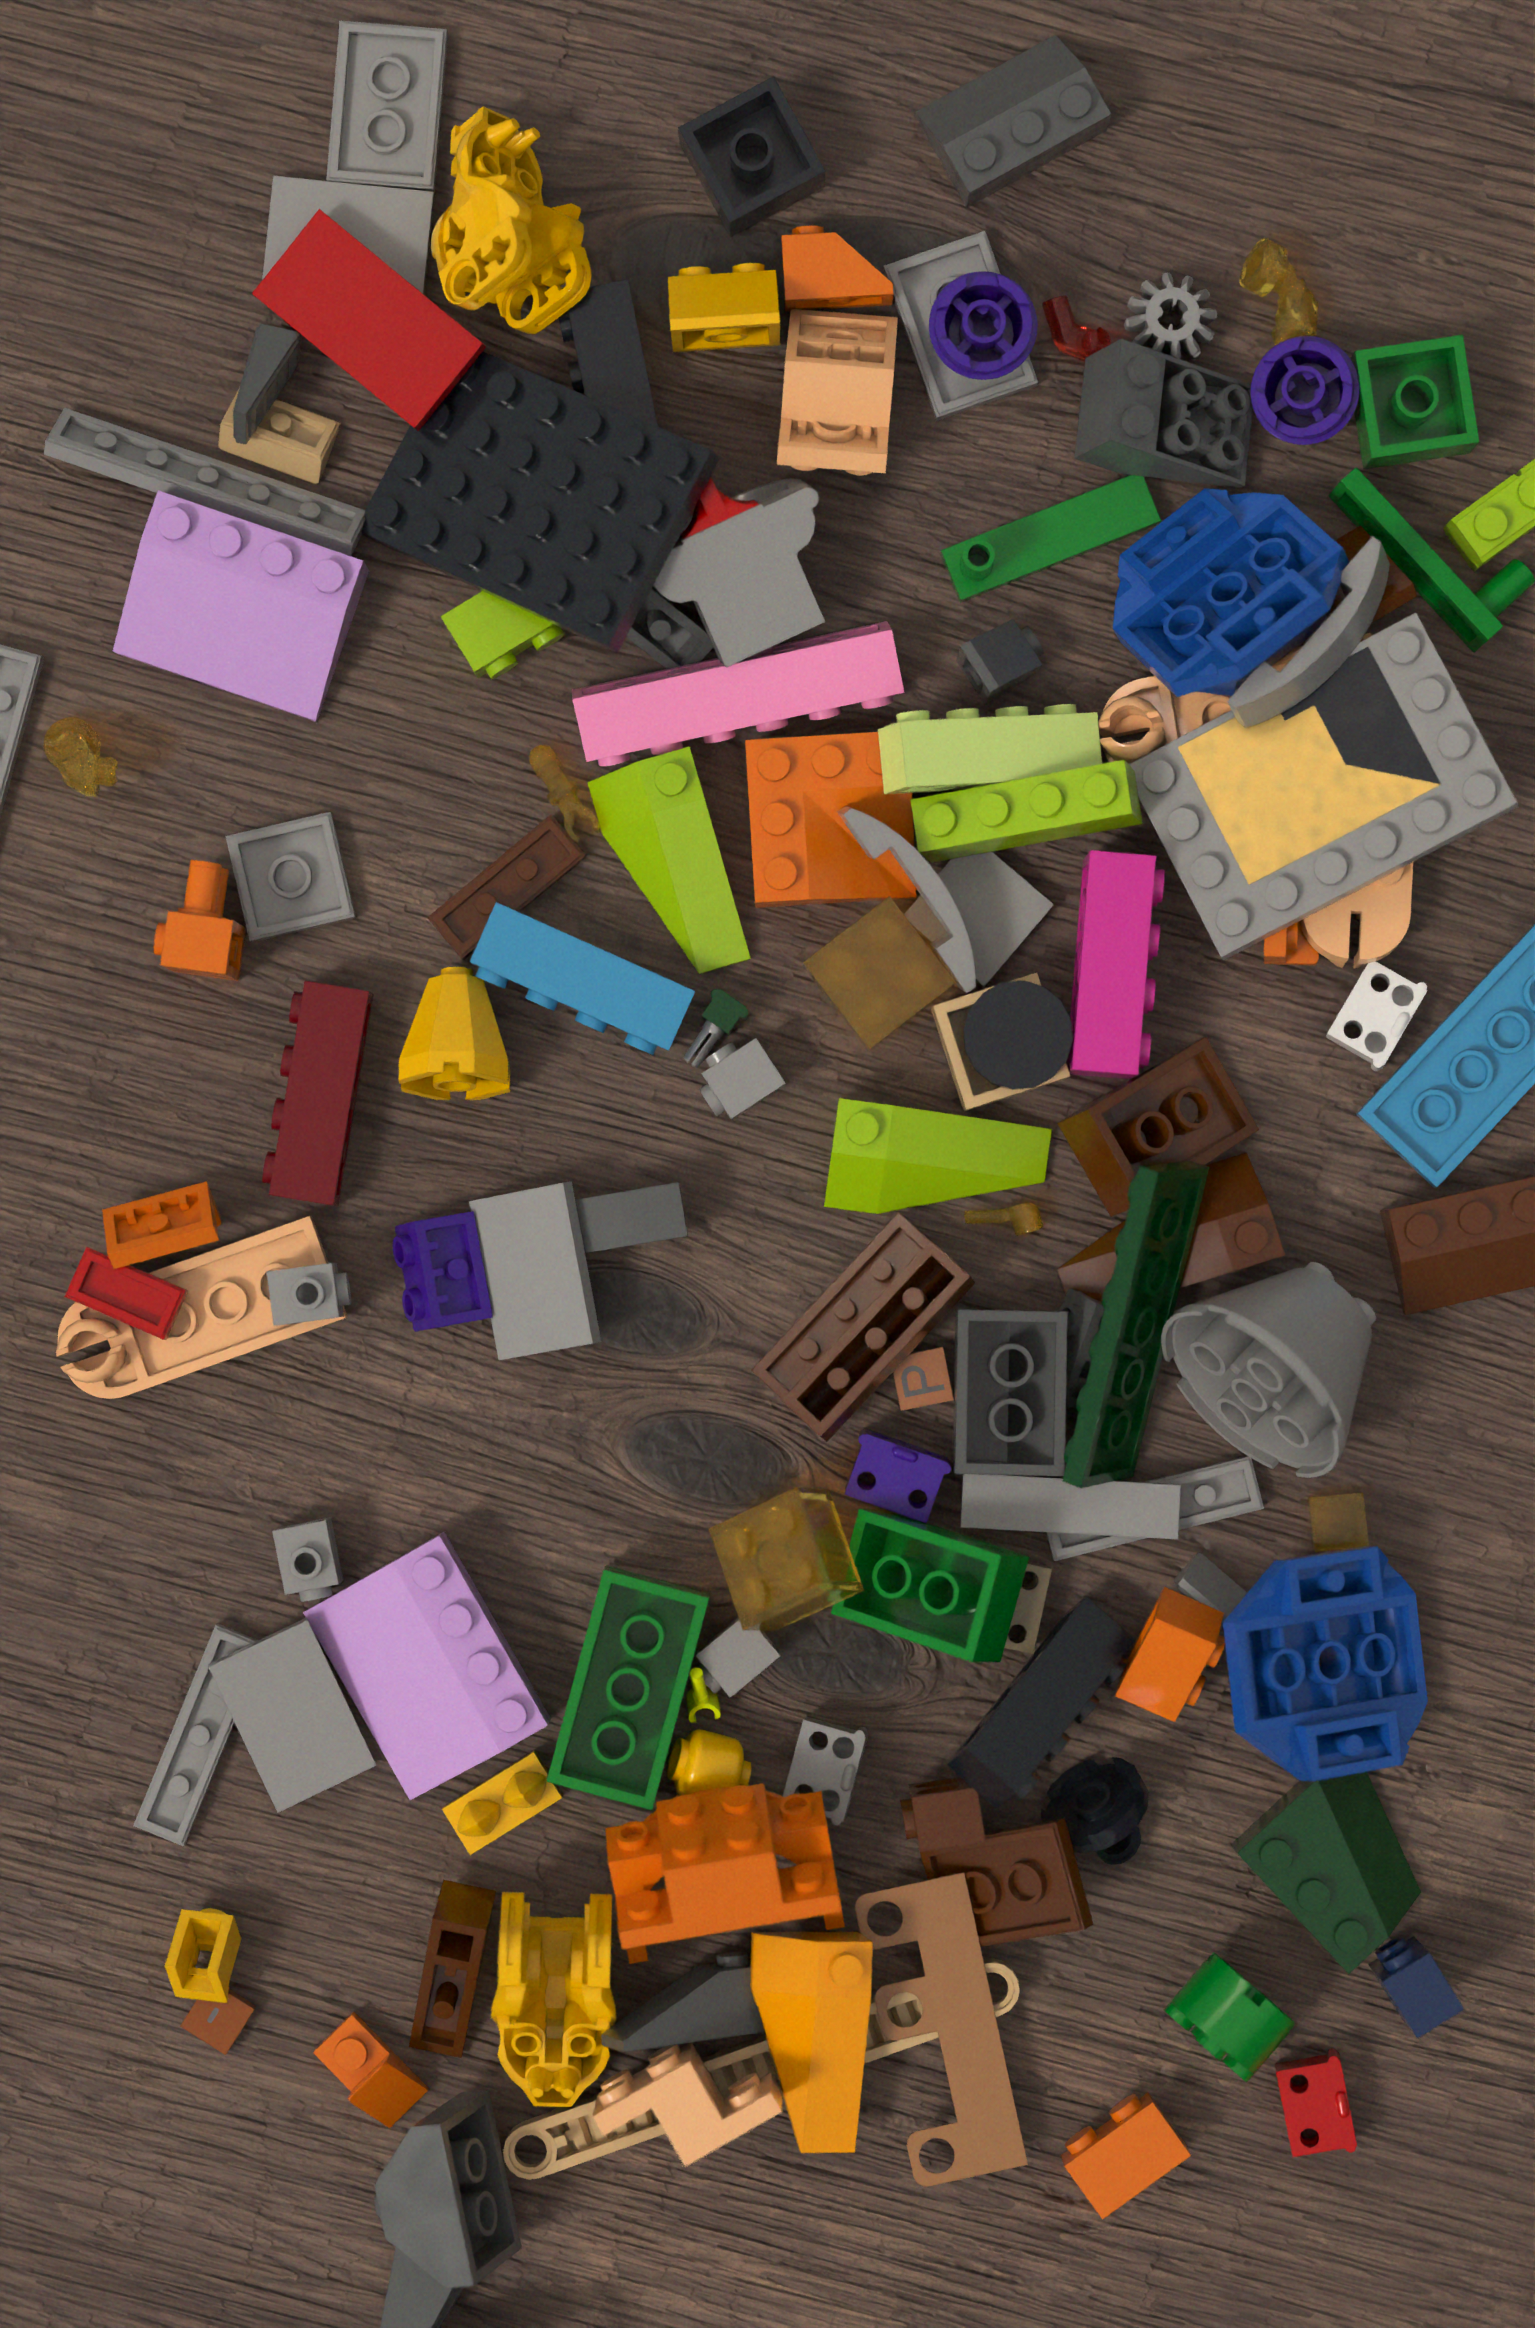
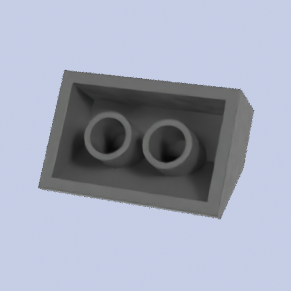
(1014, 119)
(1009, 1392)

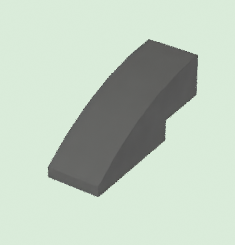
(632, 1217)

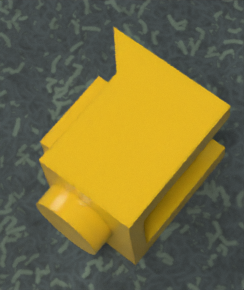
(204, 1931)

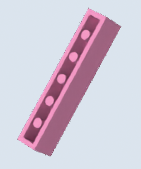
(762, 690)

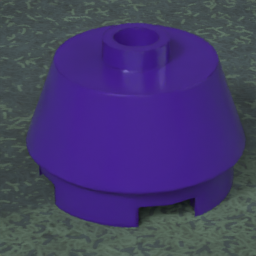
(983, 325)
(1304, 390)

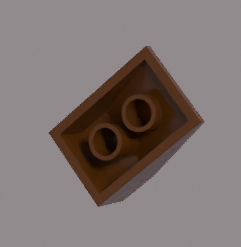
(1161, 1116)

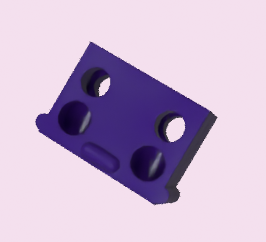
(898, 1472)

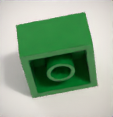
(1414, 402)

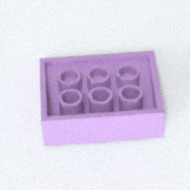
(239, 606)
(427, 1666)

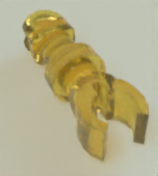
(562, 791)

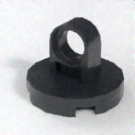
(1100, 1808)

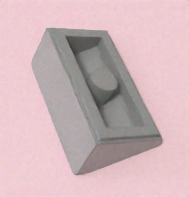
(1209, 1585)

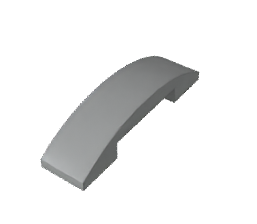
(1273, 692)
(952, 947)

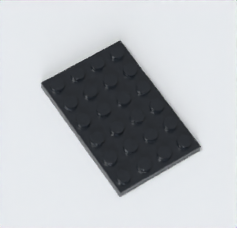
(541, 498)

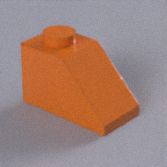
(829, 273)

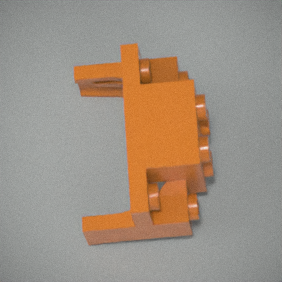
(721, 1866)

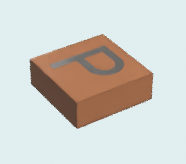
(923, 1379)

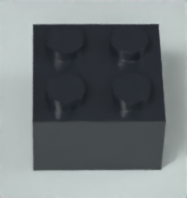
(751, 156)

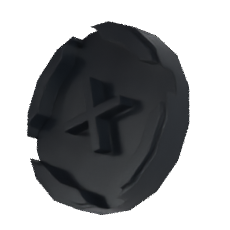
(1017, 1035)

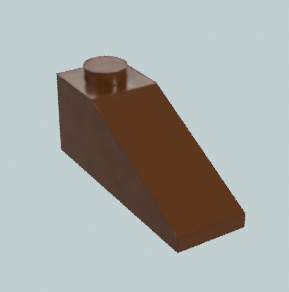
(452, 1968)

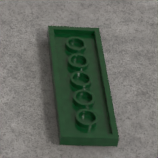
(1136, 1307)

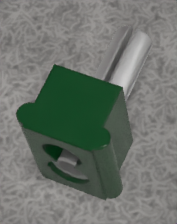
(721, 1017)

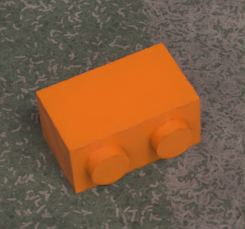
(1171, 1655)
(1124, 2153)

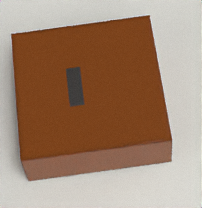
(219, 2022)

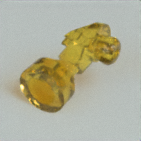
(1269, 271)
(75, 751)

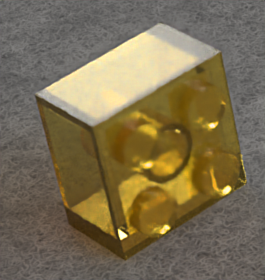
(878, 974)
(786, 1559)

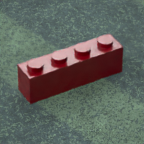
(320, 1093)

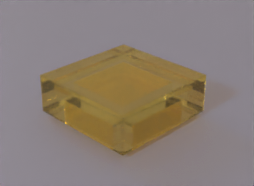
(1338, 1521)

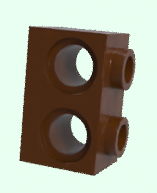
(942, 1814)

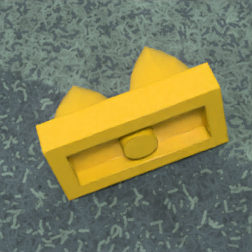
(502, 1802)

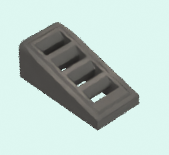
(268, 369)

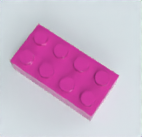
(1111, 964)

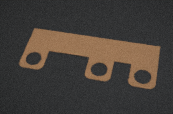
(961, 2009)

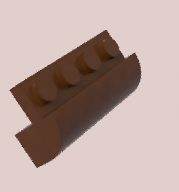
(863, 1326)

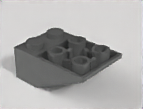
(1163, 417)

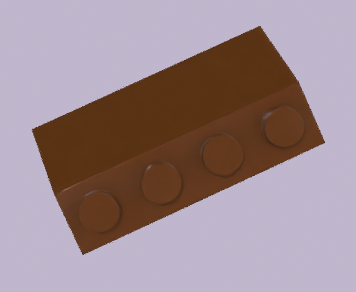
(1463, 1245)

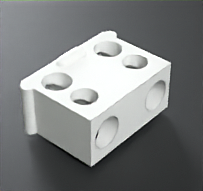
(1378, 1015)

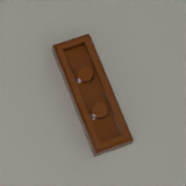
(511, 880)

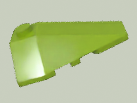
(666, 841)
(917, 1157)

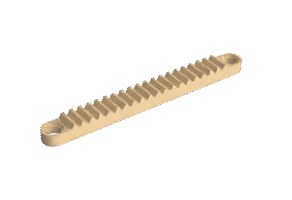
(575, 2137)

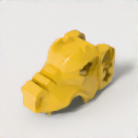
(499, 233)
(553, 1998)

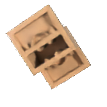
(837, 391)
(687, 2102)

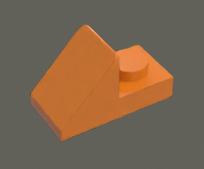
(371, 2071)

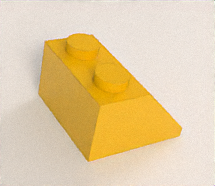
(724, 308)

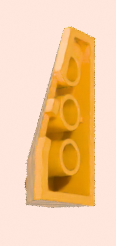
(815, 2021)

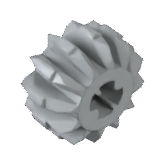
(1190, 328)

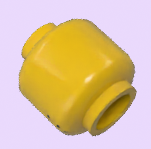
(707, 1762)

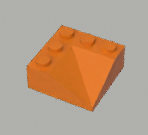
(798, 837)

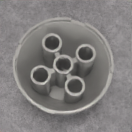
(1276, 1366)

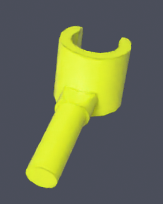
(701, 1696)

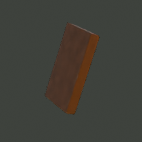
(1018, 1882)

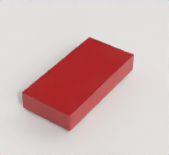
(126, 1294)

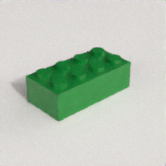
(628, 1687)

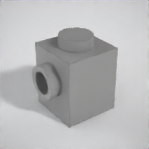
(739, 1079)
(308, 1293)
(308, 1558)

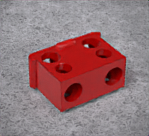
(1316, 2104)

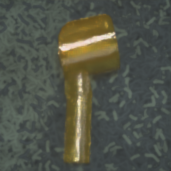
(1024, 1217)

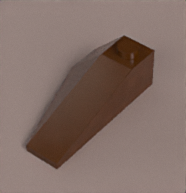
(1229, 1234)

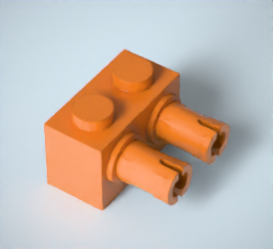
(198, 936)

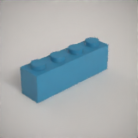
(582, 977)

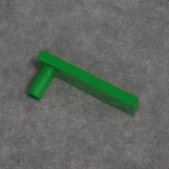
(1050, 537)
(1467, 614)

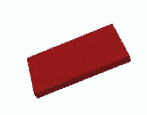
(369, 320)

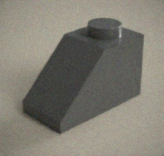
(1000, 660)

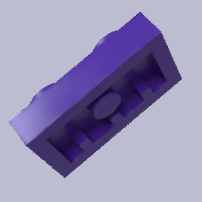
(442, 1271)

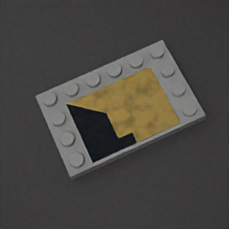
(1323, 794)

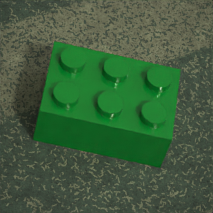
(933, 1585)

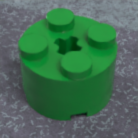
(1230, 2017)

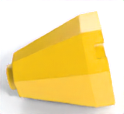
(454, 1041)

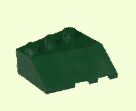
(1333, 1864)

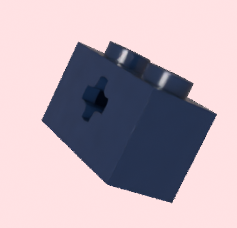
(1414, 1985)

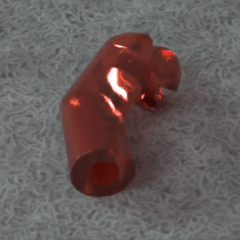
(1069, 336)

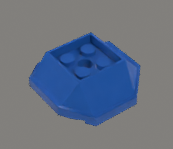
(1224, 589)
(1371, 1674)

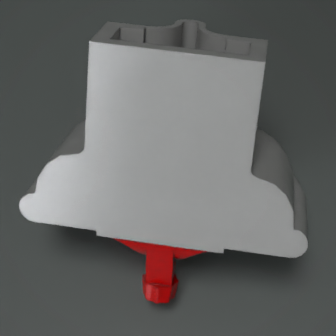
(744, 567)

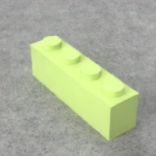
(984, 750)

